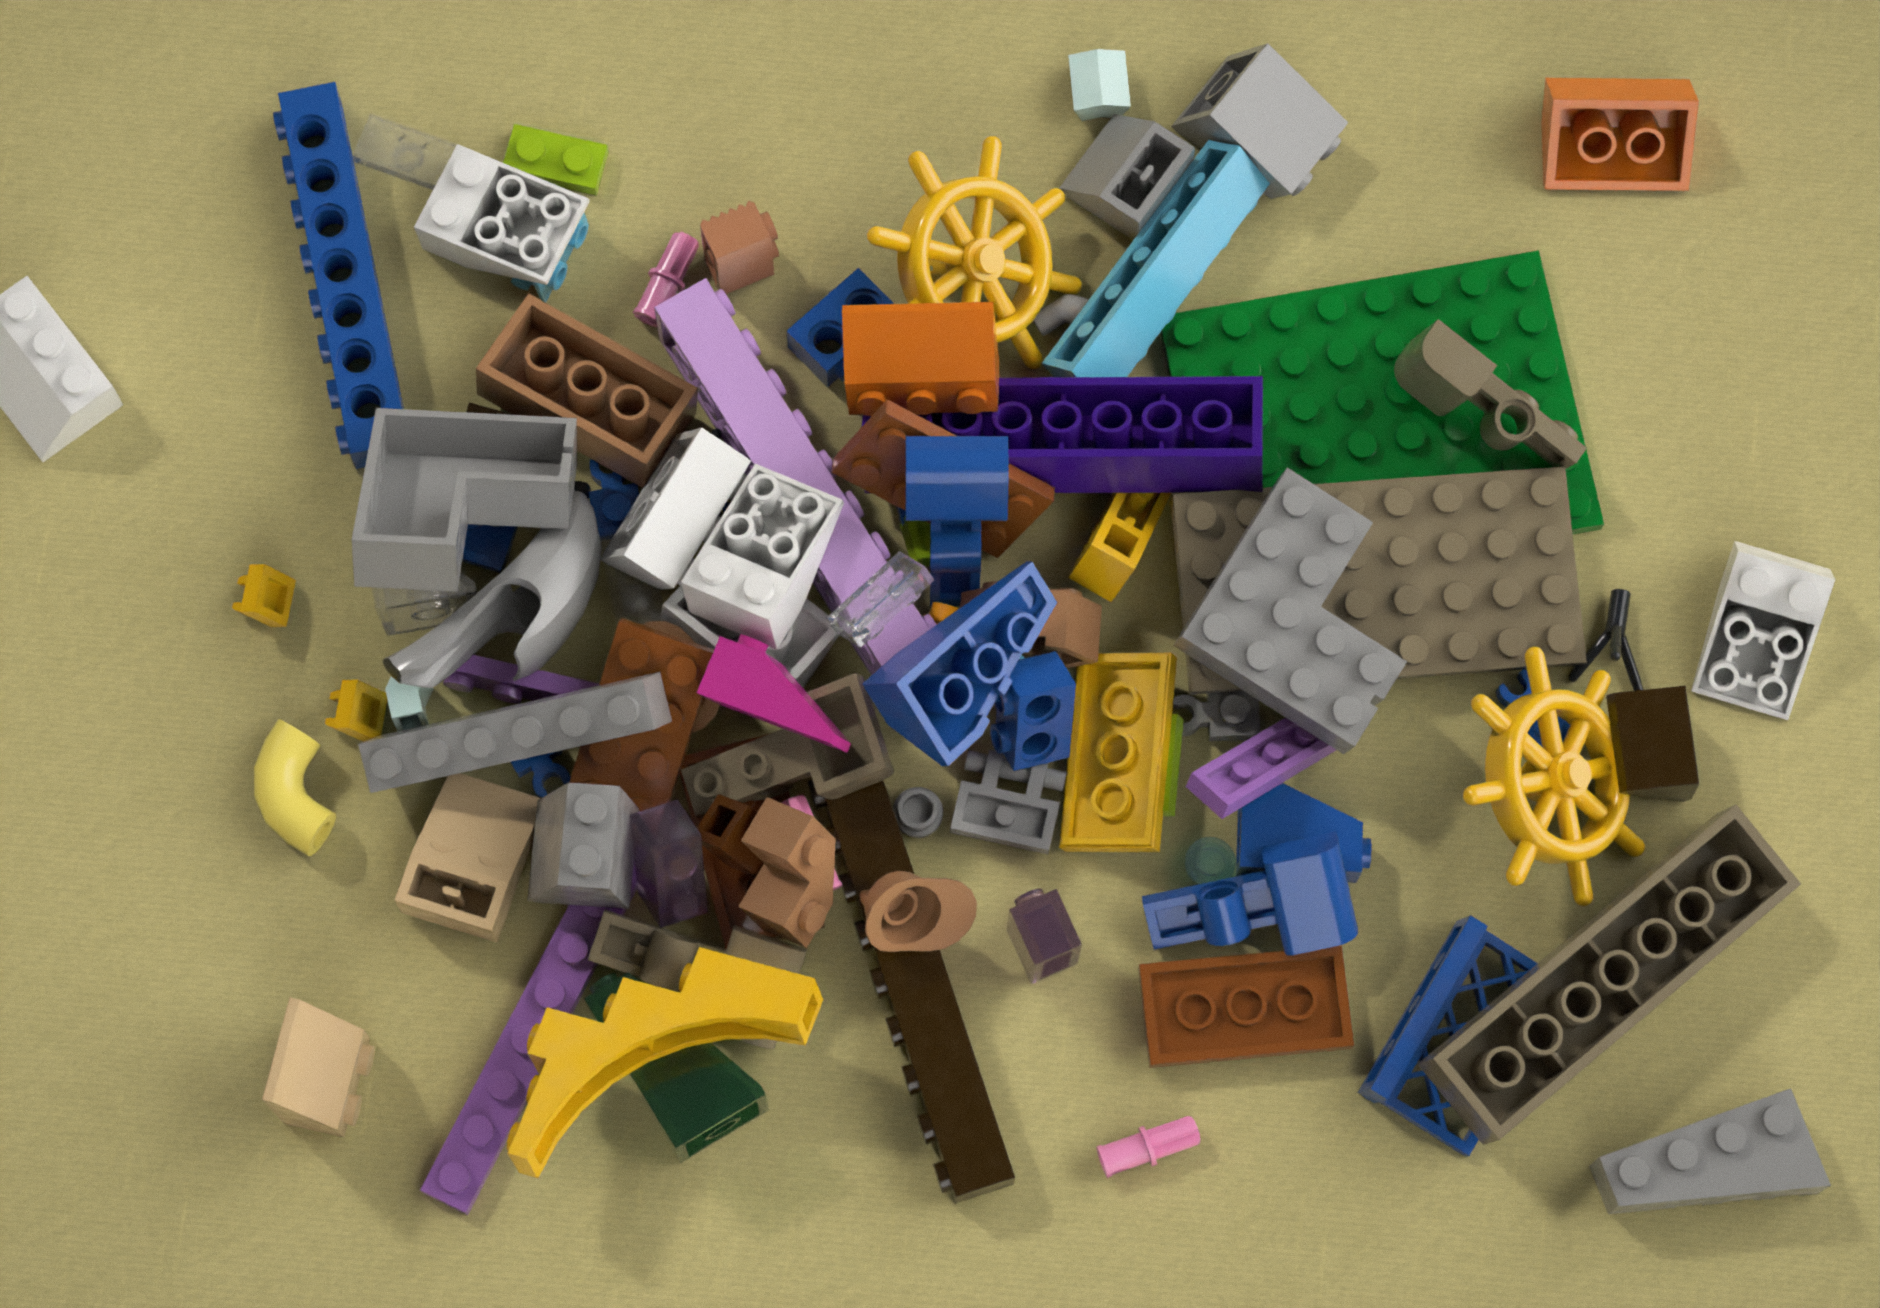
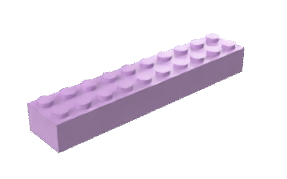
(757, 423)

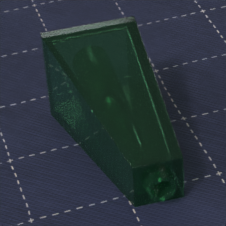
(691, 1092)

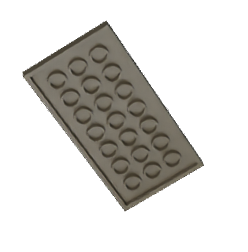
(1446, 577)

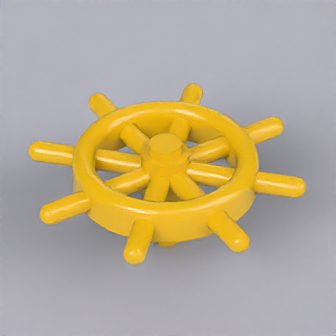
(974, 257)
(1553, 777)

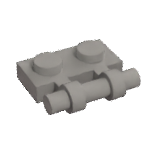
(1004, 815)

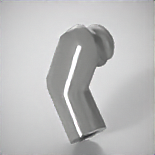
(1059, 312)

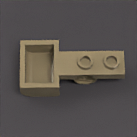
(1447, 371)
(783, 757)
(661, 954)

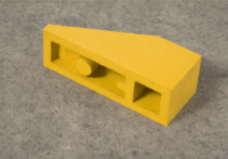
(1117, 542)

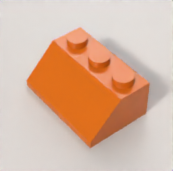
(1618, 133)
(921, 357)

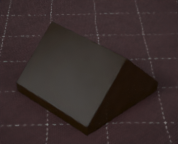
(1653, 743)

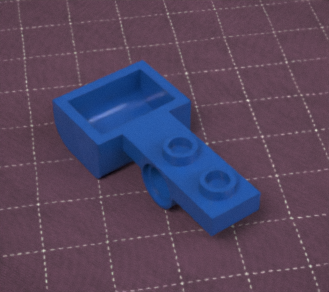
(956, 487)
(1298, 890)

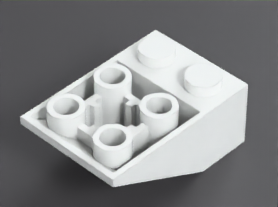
(498, 218)
(762, 556)
(1762, 630)

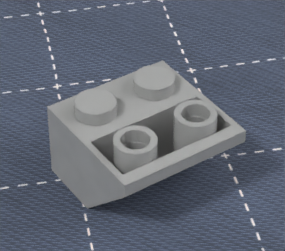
(1128, 172)

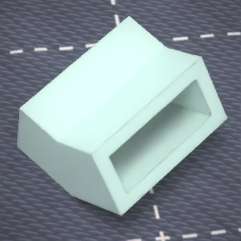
(1099, 83)
(407, 704)

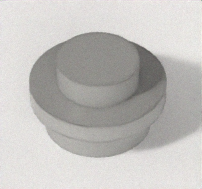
(918, 812)

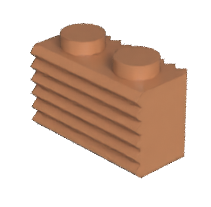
(739, 247)

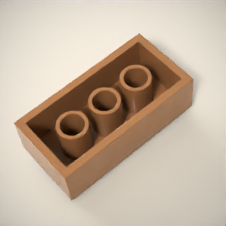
(568, 370)

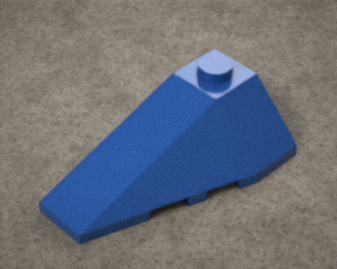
(952, 674)

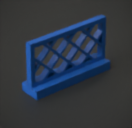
(1424, 1015)

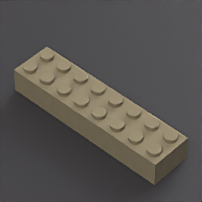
(1609, 975)

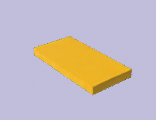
(1119, 753)

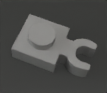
(1226, 714)

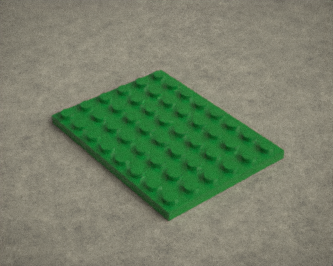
(1333, 383)

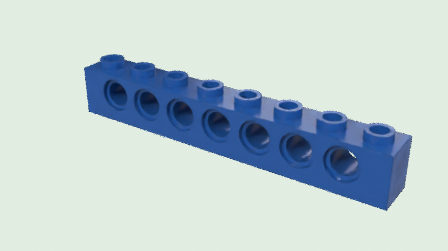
(320, 113)

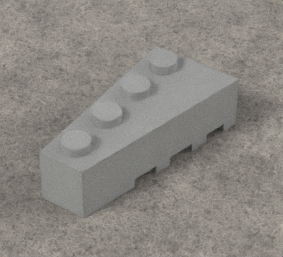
(1732, 1156)

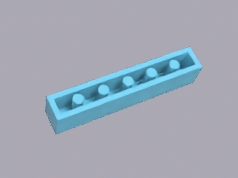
(1160, 265)

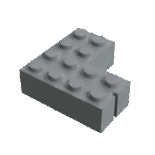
(449, 470)
(1267, 623)

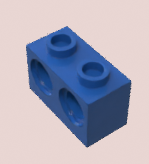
(825, 323)
(1035, 713)

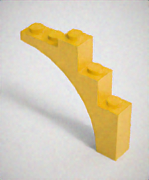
(642, 1022)

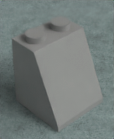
(1268, 113)
(583, 847)

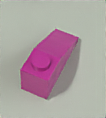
(761, 687)

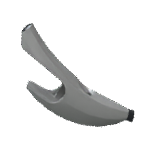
(556, 585)

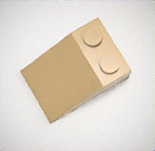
(317, 1070)

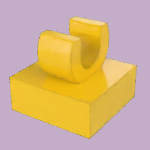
(266, 595)
(358, 710)

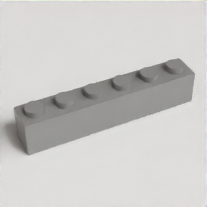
(515, 732)

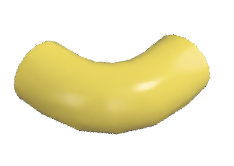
(282, 793)

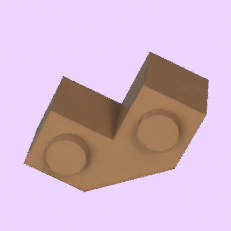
(1070, 629)
(797, 872)

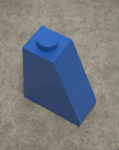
(1291, 815)

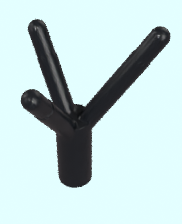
(1619, 644)

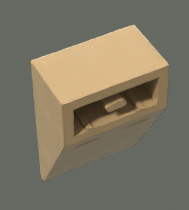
(469, 857)

